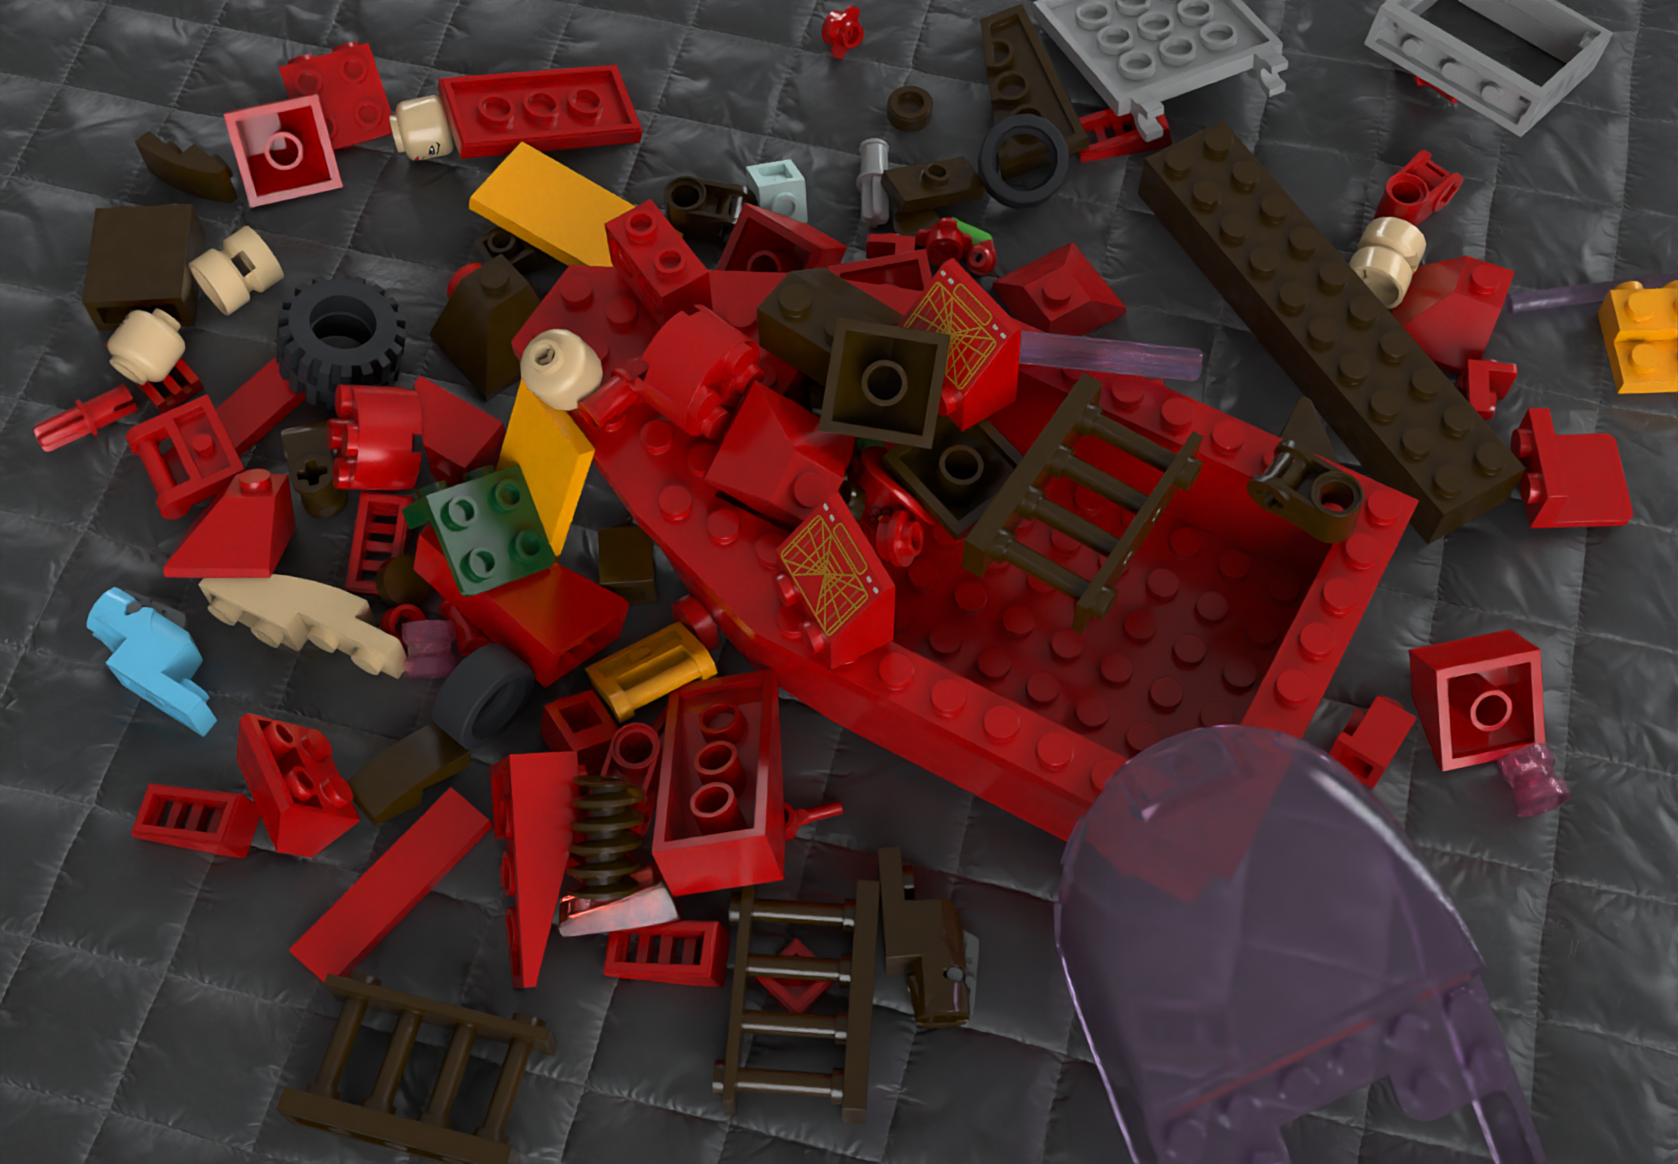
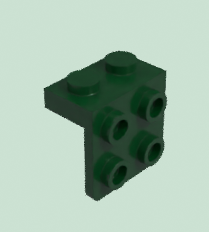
(484, 528)

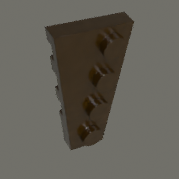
(1025, 83)

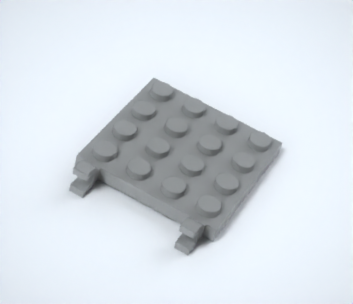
(1160, 49)

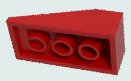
(721, 786)

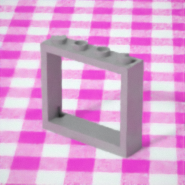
(1479, 79)

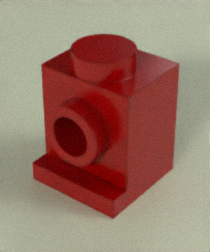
(581, 726)
(1372, 739)

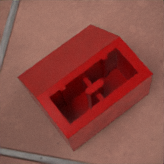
(294, 784)

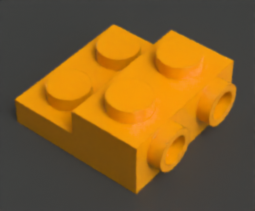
(1642, 337)

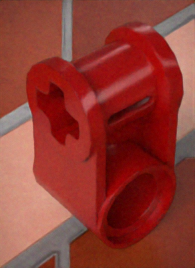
(1418, 190)
(643, 774)

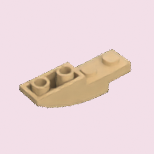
(301, 609)

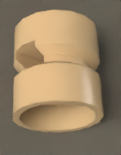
(1388, 258)
(222, 279)

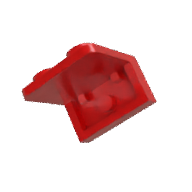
(348, 92)
(1569, 476)

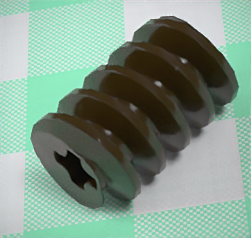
(606, 838)

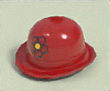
(885, 491)

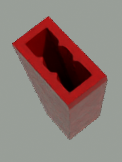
(543, 618)

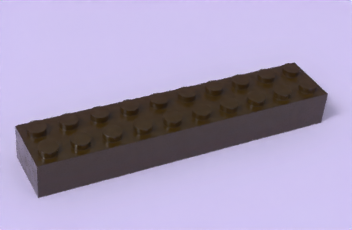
(1329, 331)

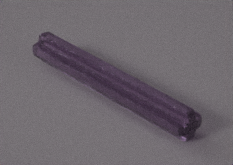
(1110, 356)

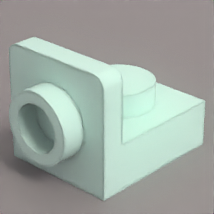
(779, 188)

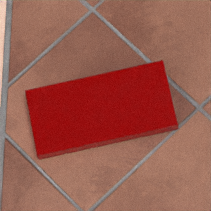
(539, 108)

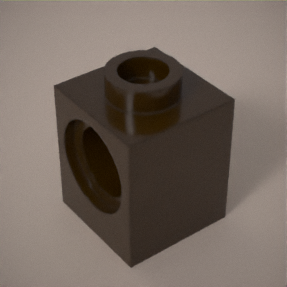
(628, 563)

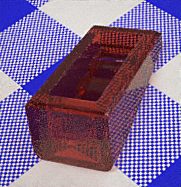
(647, 907)

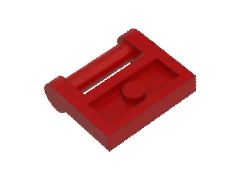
(202, 448)

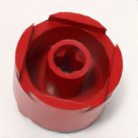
(699, 371)
(375, 437)

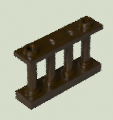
(1055, 457)
(848, 1027)
(431, 1133)

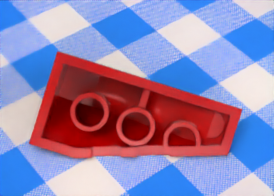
(534, 816)

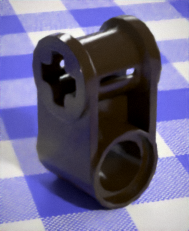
(704, 207)
(312, 469)
(1304, 488)

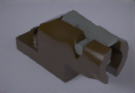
(927, 946)

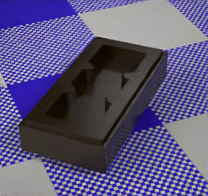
(932, 184)

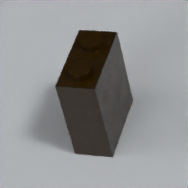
(143, 263)

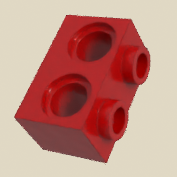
(657, 263)

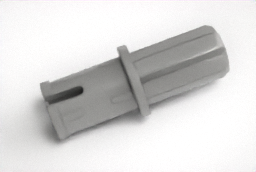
(873, 196)

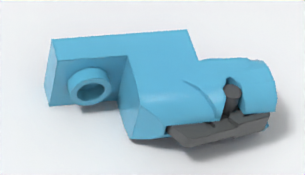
(152, 654)

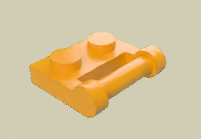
(650, 669)

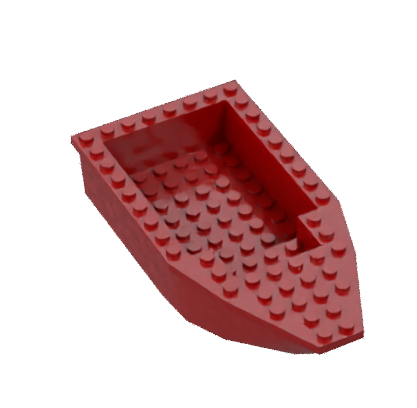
(984, 678)

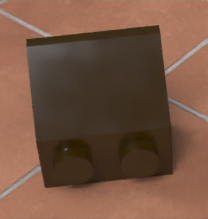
(802, 313)

